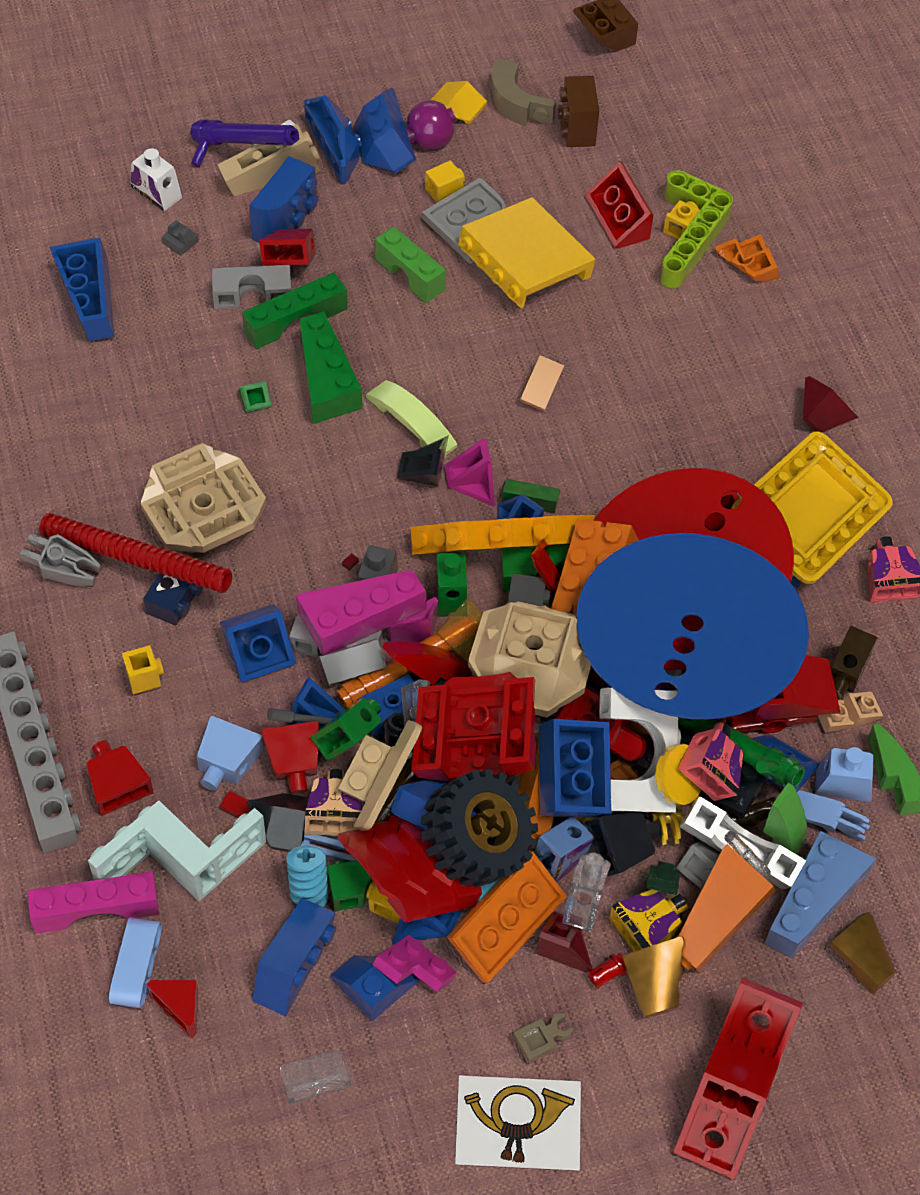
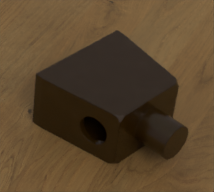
(852, 660)

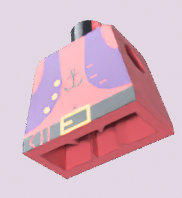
(892, 572)
(714, 762)

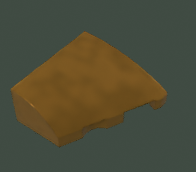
(865, 952)
(656, 976)

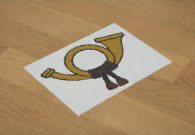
(518, 1123)

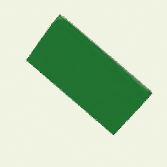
(542, 495)

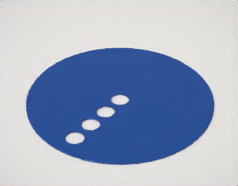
(749, 635)

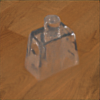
(591, 879)

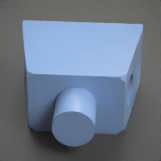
(227, 752)
(845, 774)

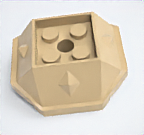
(198, 479)
(557, 665)

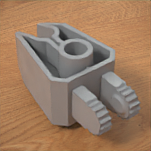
(61, 560)

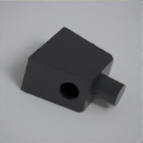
(623, 839)

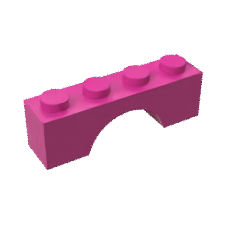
(125, 895)

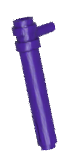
(216, 132)

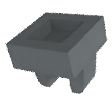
(179, 238)

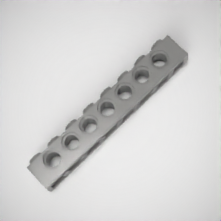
(54, 831)

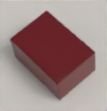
(350, 561)

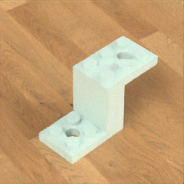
(179, 850)

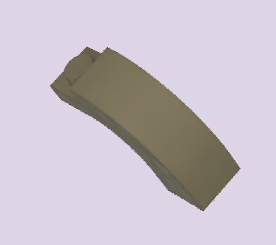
(514, 102)

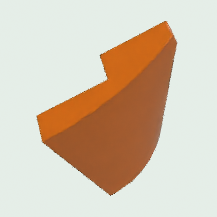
(750, 257)

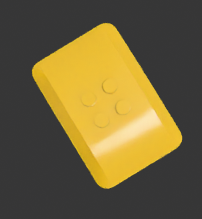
(824, 503)

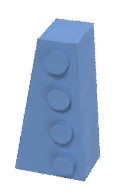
(821, 886)

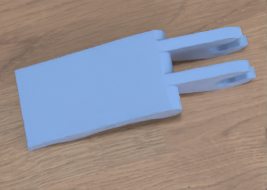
(832, 815)

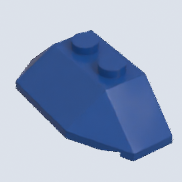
(384, 134)
(333, 135)

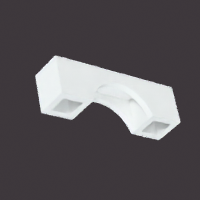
(712, 823)

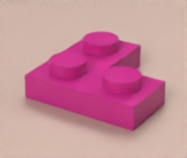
(412, 957)

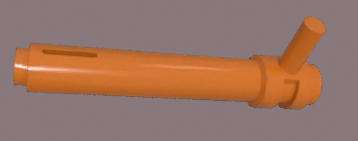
(366, 683)

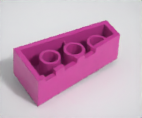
(359, 608)

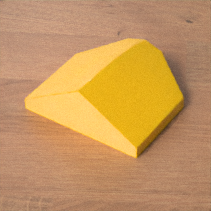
(462, 99)

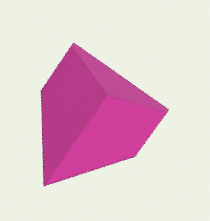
(472, 473)
(417, 626)

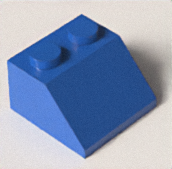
(258, 642)

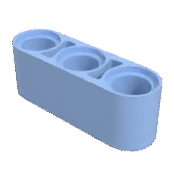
(135, 962)

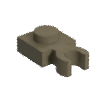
(538, 1039)

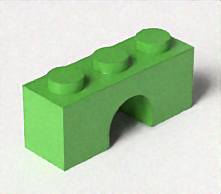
(424, 274)

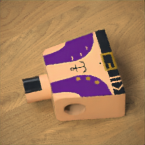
(330, 809)

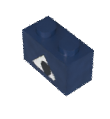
(170, 598)

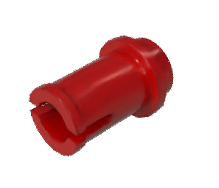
(608, 970)

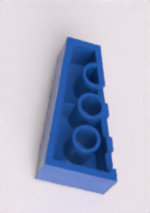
(87, 280)

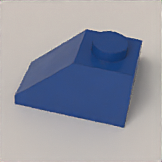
(369, 986)

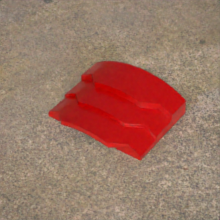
(475, 727)
(404, 872)

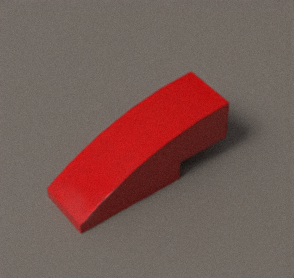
(427, 660)

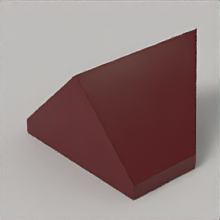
(823, 407)
(564, 944)

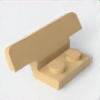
(376, 771)

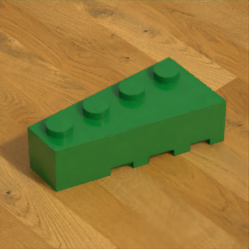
(329, 375)

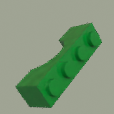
(269, 319)
(348, 884)

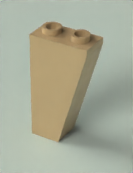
(258, 164)

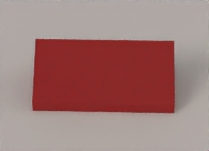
(621, 207)

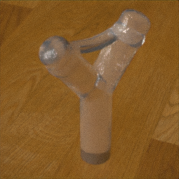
(747, 853)

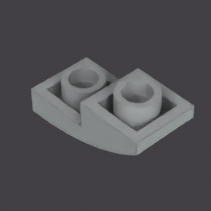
(352, 661)

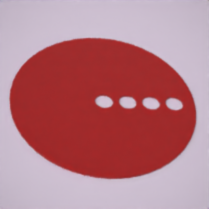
(681, 503)

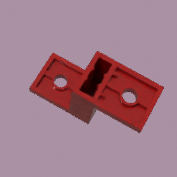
(738, 1078)

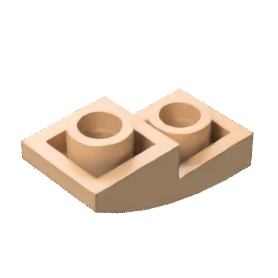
(542, 383)
(855, 710)

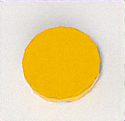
(671, 781)

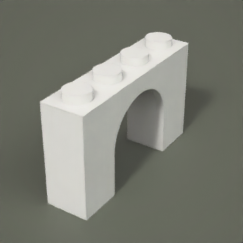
(642, 792)

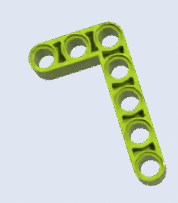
(714, 213)

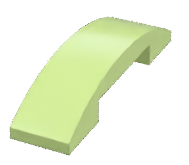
(410, 413)

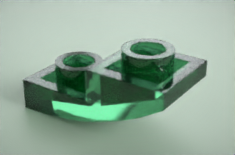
(663, 878)

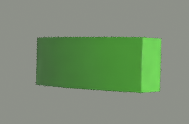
(895, 770)
(787, 820)

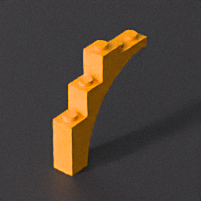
(494, 534)

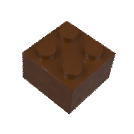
(579, 111)

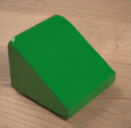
(255, 396)

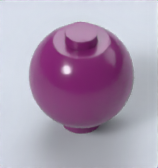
(430, 125)

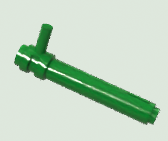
(768, 762)

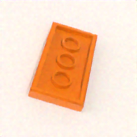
(506, 918)

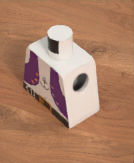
(155, 179)

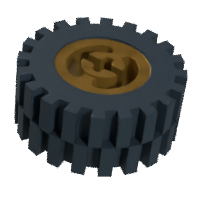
(462, 839)

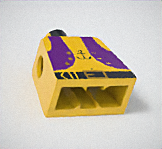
(648, 918)

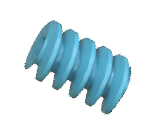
(307, 875)

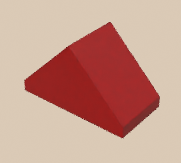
(178, 1000)

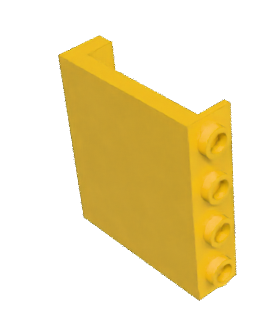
(524, 249)

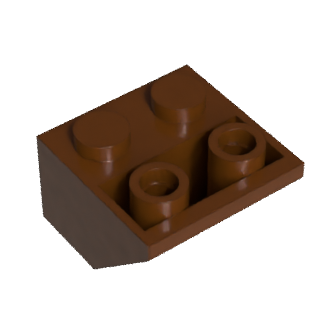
(609, 23)

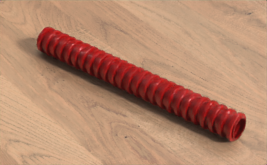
(138, 553)

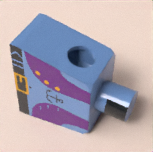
(562, 847)

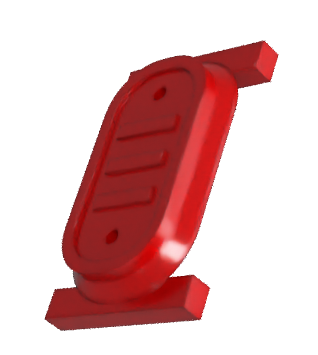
(545, 566)

